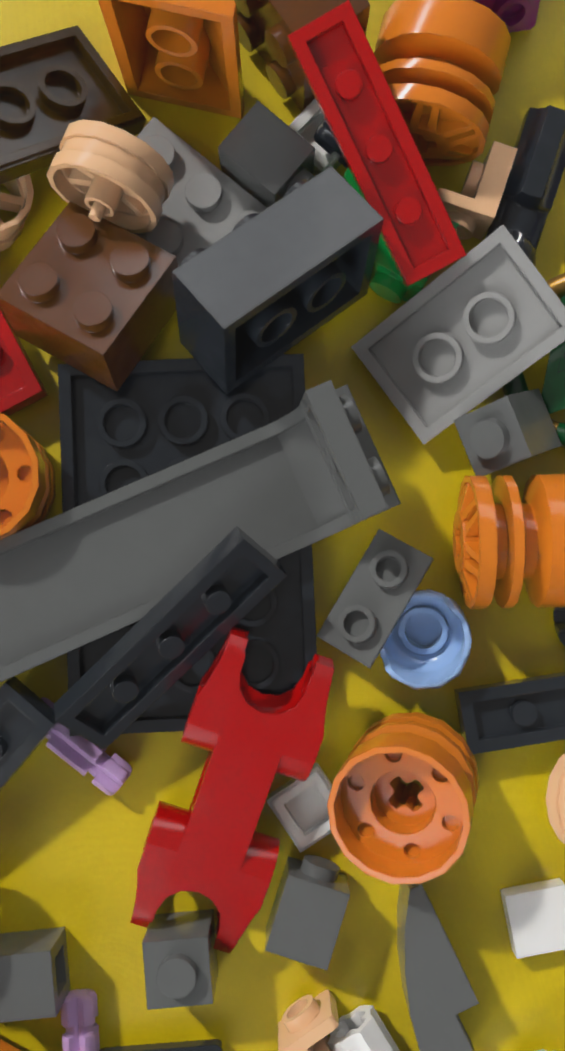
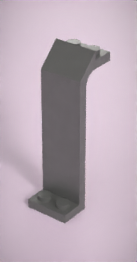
(132, 546)

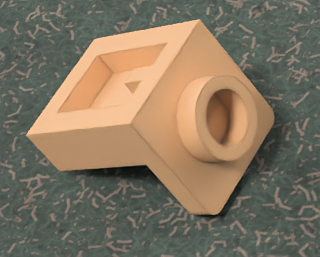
(481, 192)
(308, 1023)

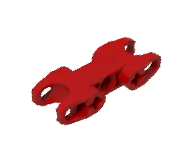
(248, 742)

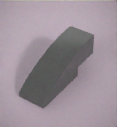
(431, 975)

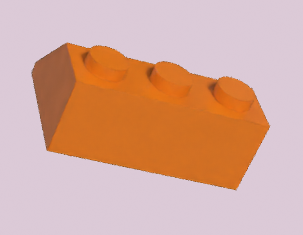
(179, 51)

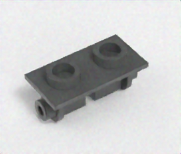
(375, 598)

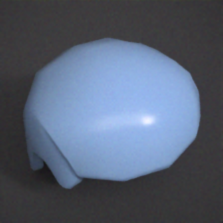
(428, 642)

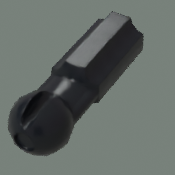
(533, 178)

